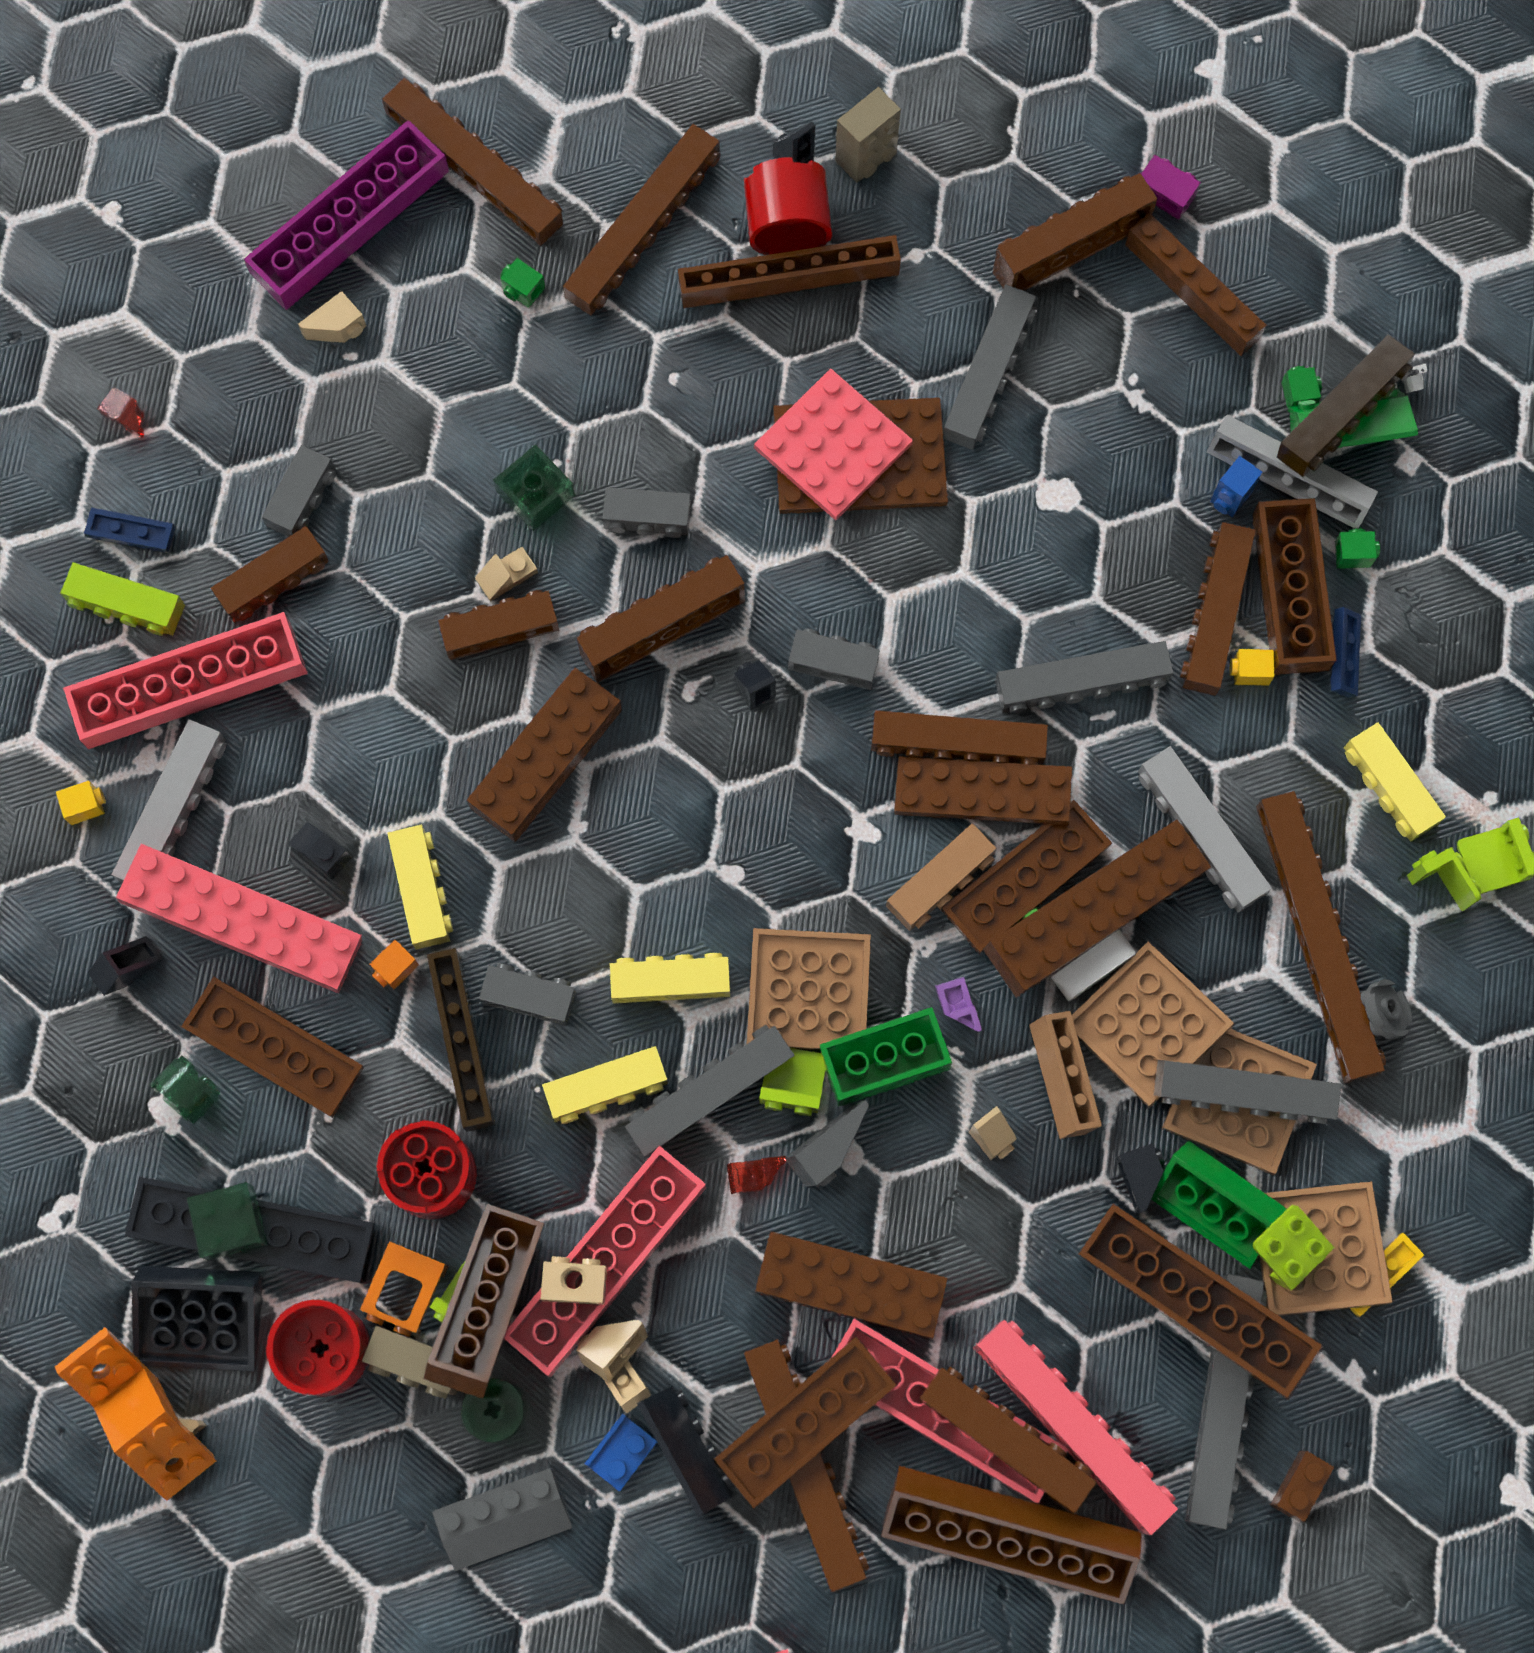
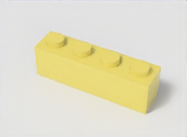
(1394, 782)
(419, 887)
(669, 979)
(605, 1084)

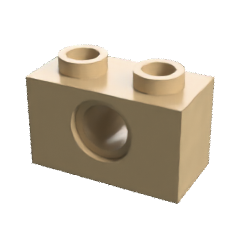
(591, 1290)

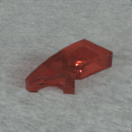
(122, 410)
(753, 1175)

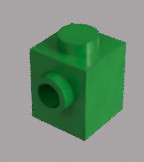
(522, 283)
(1301, 385)
(1356, 549)

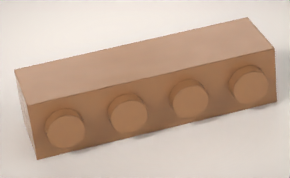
(941, 877)
(1065, 1075)

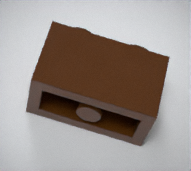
(1302, 1486)

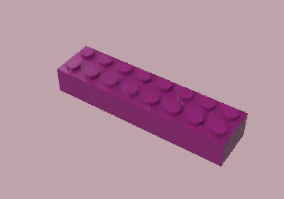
(346, 215)

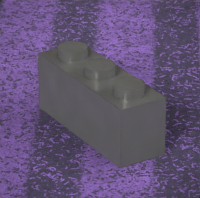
(299, 492)
(646, 512)
(833, 658)
(528, 994)

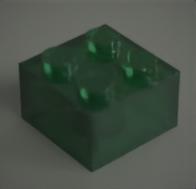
(534, 487)
(226, 1221)

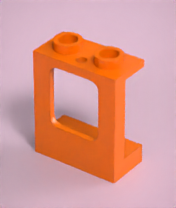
(413, 1265)

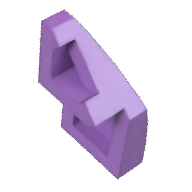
(957, 1003)

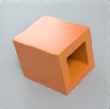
(393, 965)

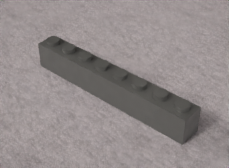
(1220, 1431)

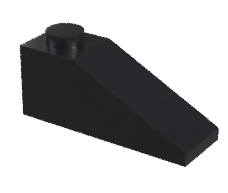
(796, 144)

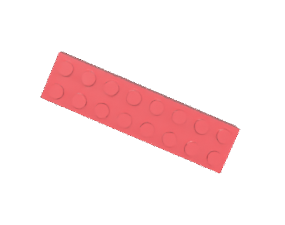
(185, 680)
(239, 918)
(623, 1242)
(903, 1403)
(1074, 1427)

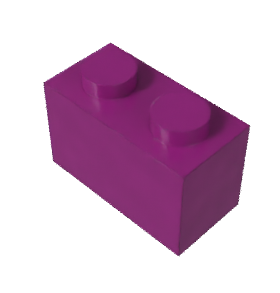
(1170, 185)

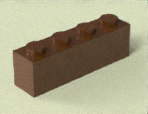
(270, 575)
(498, 624)

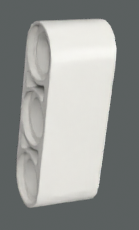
(1093, 965)

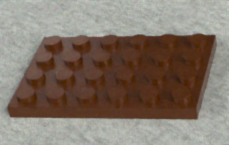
(910, 482)

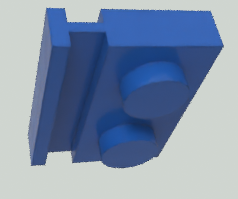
(621, 1452)

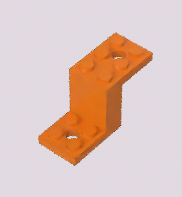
(135, 1414)

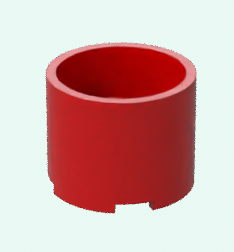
(787, 206)
(434, 1193)
(294, 1344)

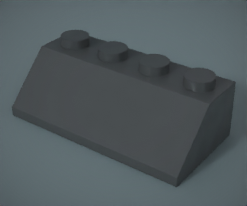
(502, 1519)

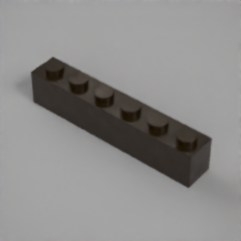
(1345, 406)
(461, 1040)

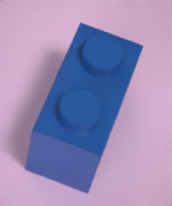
(1235, 487)

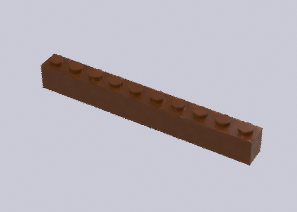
(1320, 936)

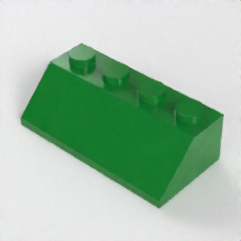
(1389, 420)
(885, 1057)
(1216, 1202)

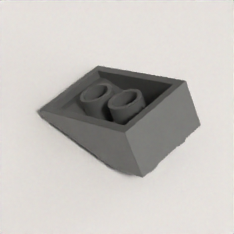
(826, 1150)

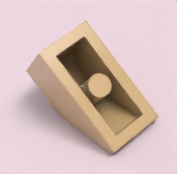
(333, 321)
(993, 1134)
(611, 1347)

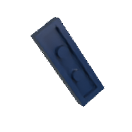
(129, 530)
(1347, 649)

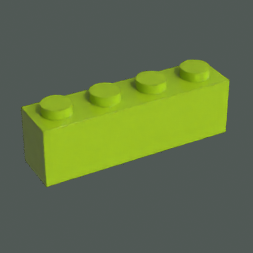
(122, 599)

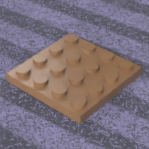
(808, 985)
(1146, 1017)
(1240, 1135)
(1356, 1267)

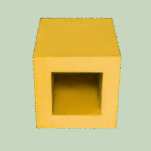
(1253, 667)
(81, 802)

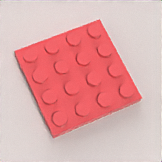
(833, 444)

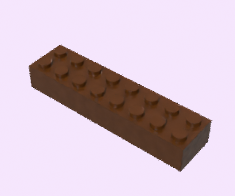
(1096, 908)
(1201, 1302)
(1012, 1535)

